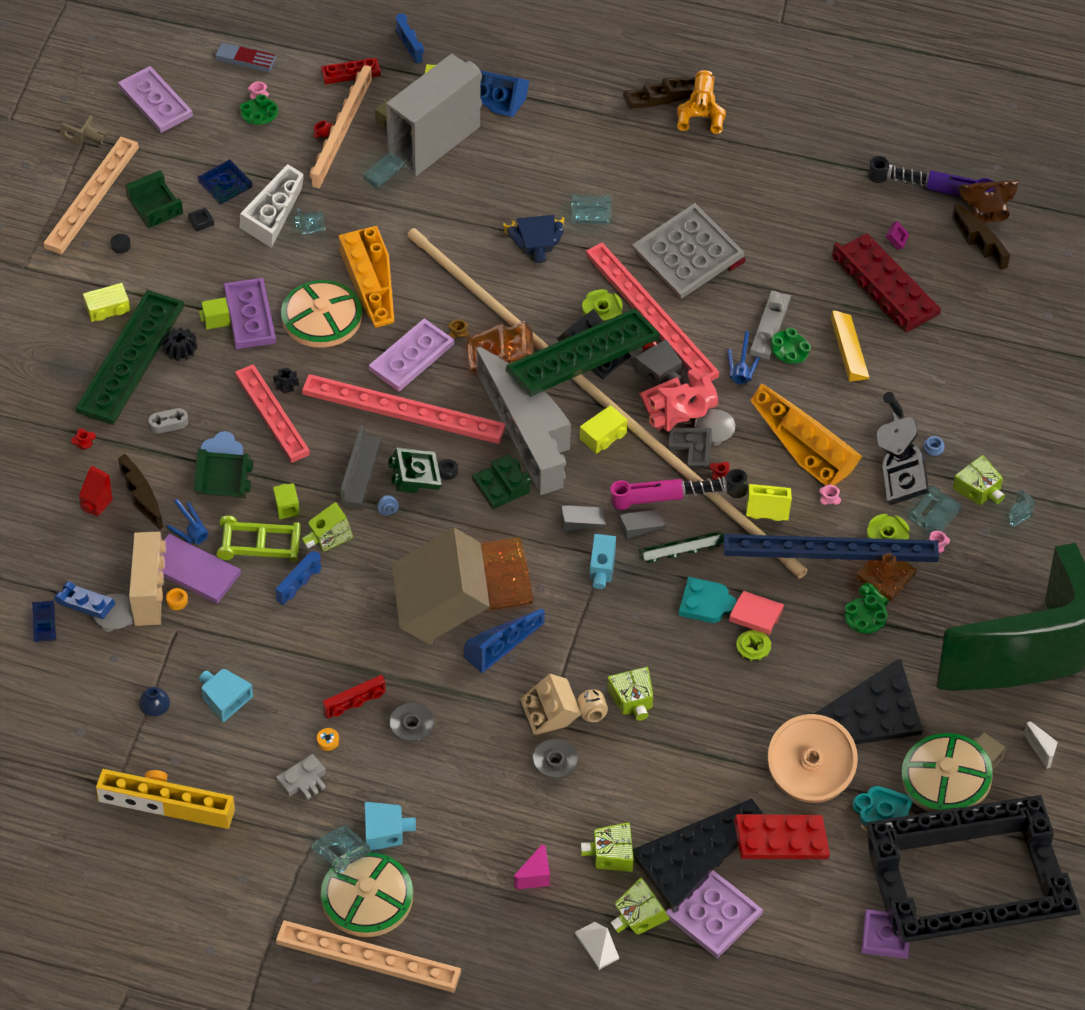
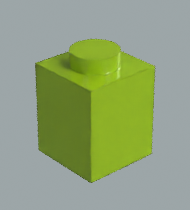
(215, 313)
(286, 501)

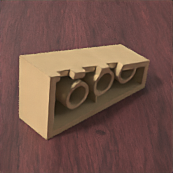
(147, 578)

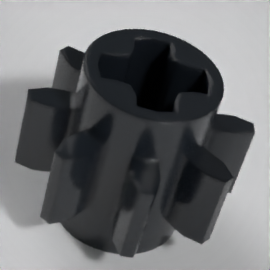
(286, 380)

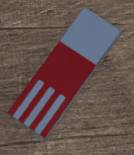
(245, 57)

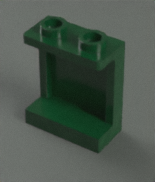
(153, 199)
(222, 474)

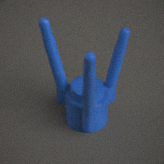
(741, 373)
(196, 531)

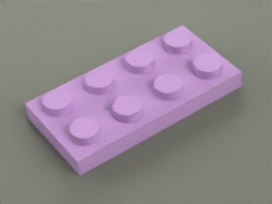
(155, 99)
(411, 355)

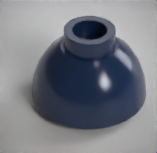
(154, 701)

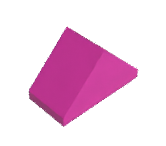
(534, 872)

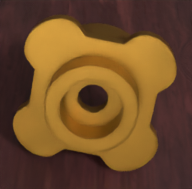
(458, 329)

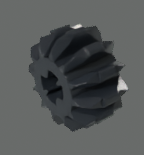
(179, 344)

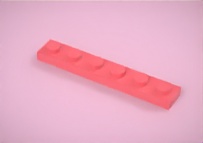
(272, 413)

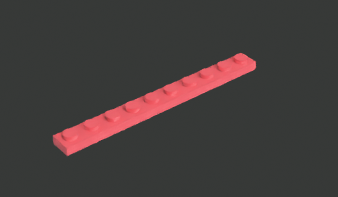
(640, 299)
(404, 409)

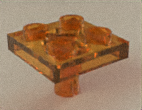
(887, 571)

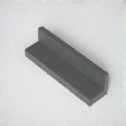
(360, 469)

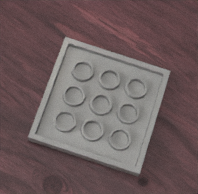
(688, 250)

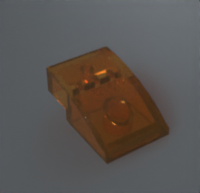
(506, 343)
(506, 573)

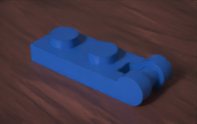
(409, 38)
(298, 577)
(84, 600)

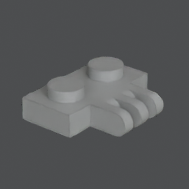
(303, 777)

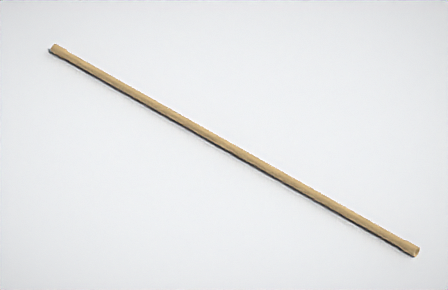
(422, 242)

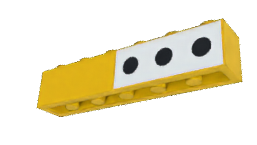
(165, 798)

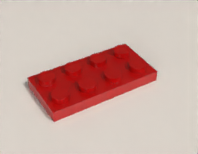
(781, 836)

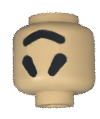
(592, 705)

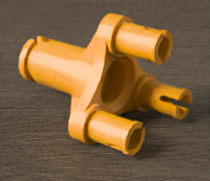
(702, 104)

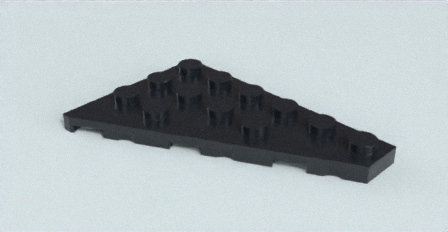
(877, 707)
(685, 857)

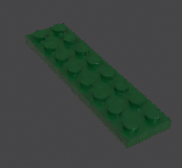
(582, 352)
(129, 357)

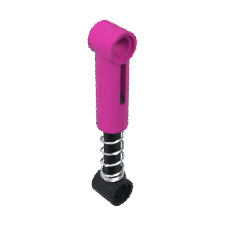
(626, 494)

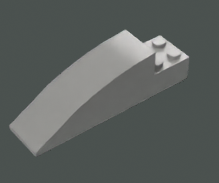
(532, 423)

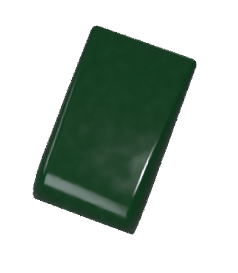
(1023, 646)

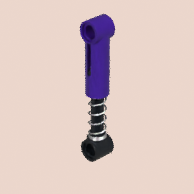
(881, 170)

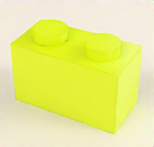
(603, 429)
(768, 502)

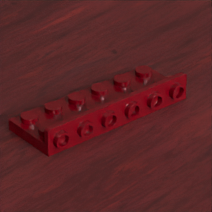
(885, 282)

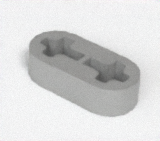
(168, 420)

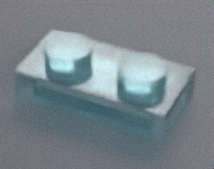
(383, 170)

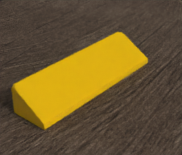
(849, 346)

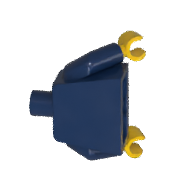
(536, 234)

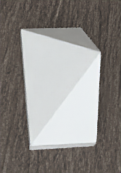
(1041, 743)
(598, 944)

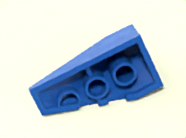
(502, 92)
(496, 642)

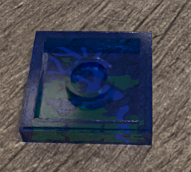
(225, 181)

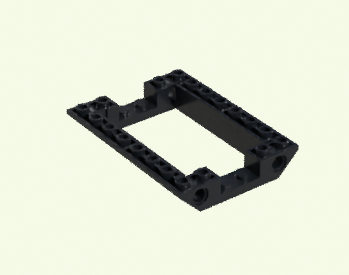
(959, 824)

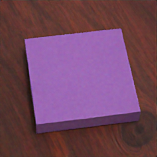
(879, 938)

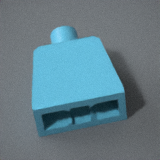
(602, 560)
(225, 692)
(386, 825)

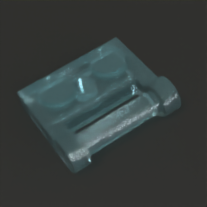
(591, 209)
(941, 513)
(346, 843)

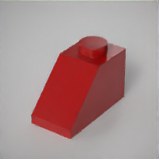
(95, 492)

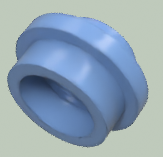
(932, 442)
(387, 505)

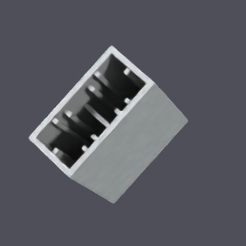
(434, 113)

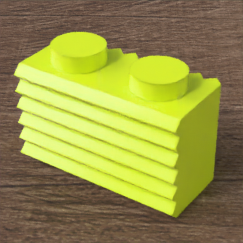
(106, 302)

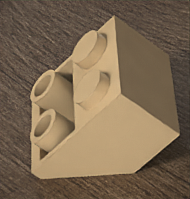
(550, 705)

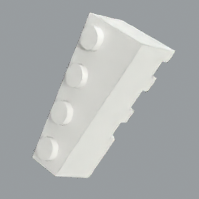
(270, 209)

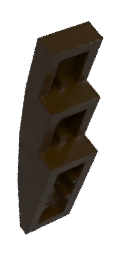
(668, 91)
(978, 233)
(142, 494)

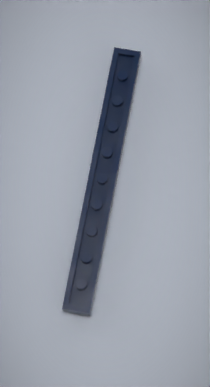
(830, 547)

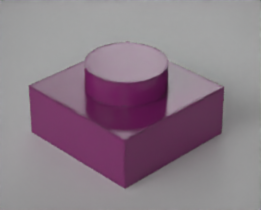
(897, 235)

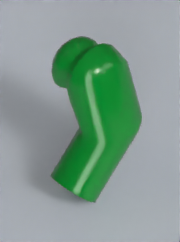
(869, 589)

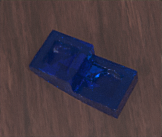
(44, 621)

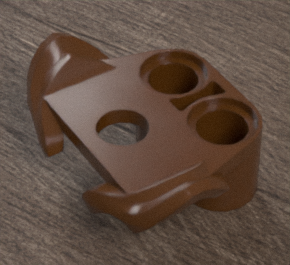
(992, 205)

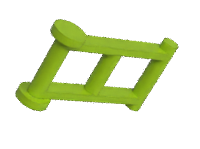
(230, 523)

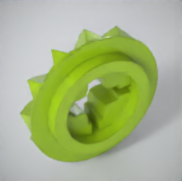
(759, 639)

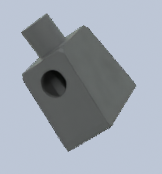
(659, 364)

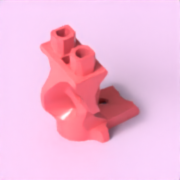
(673, 402)

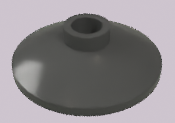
(408, 715)
(558, 751)

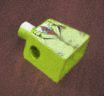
(979, 482)
(328, 529)
(632, 692)
(611, 848)
(639, 909)

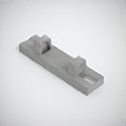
(770, 324)

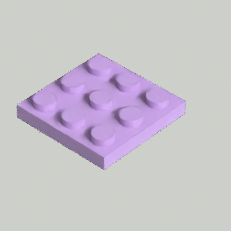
(716, 914)

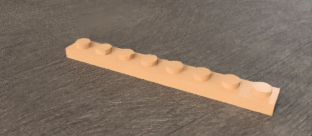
(340, 129)
(91, 195)
(368, 956)

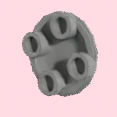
(720, 422)
(119, 615)

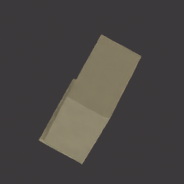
(440, 585)

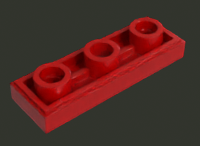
(347, 71)
(354, 697)

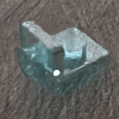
(310, 222)
(1022, 509)

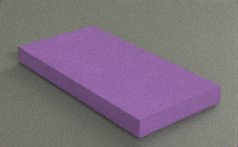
(249, 313)
(198, 570)

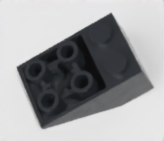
(590, 320)

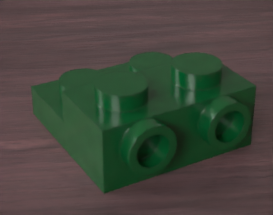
(414, 470)
(502, 481)

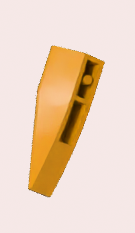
(370, 272)
(805, 438)

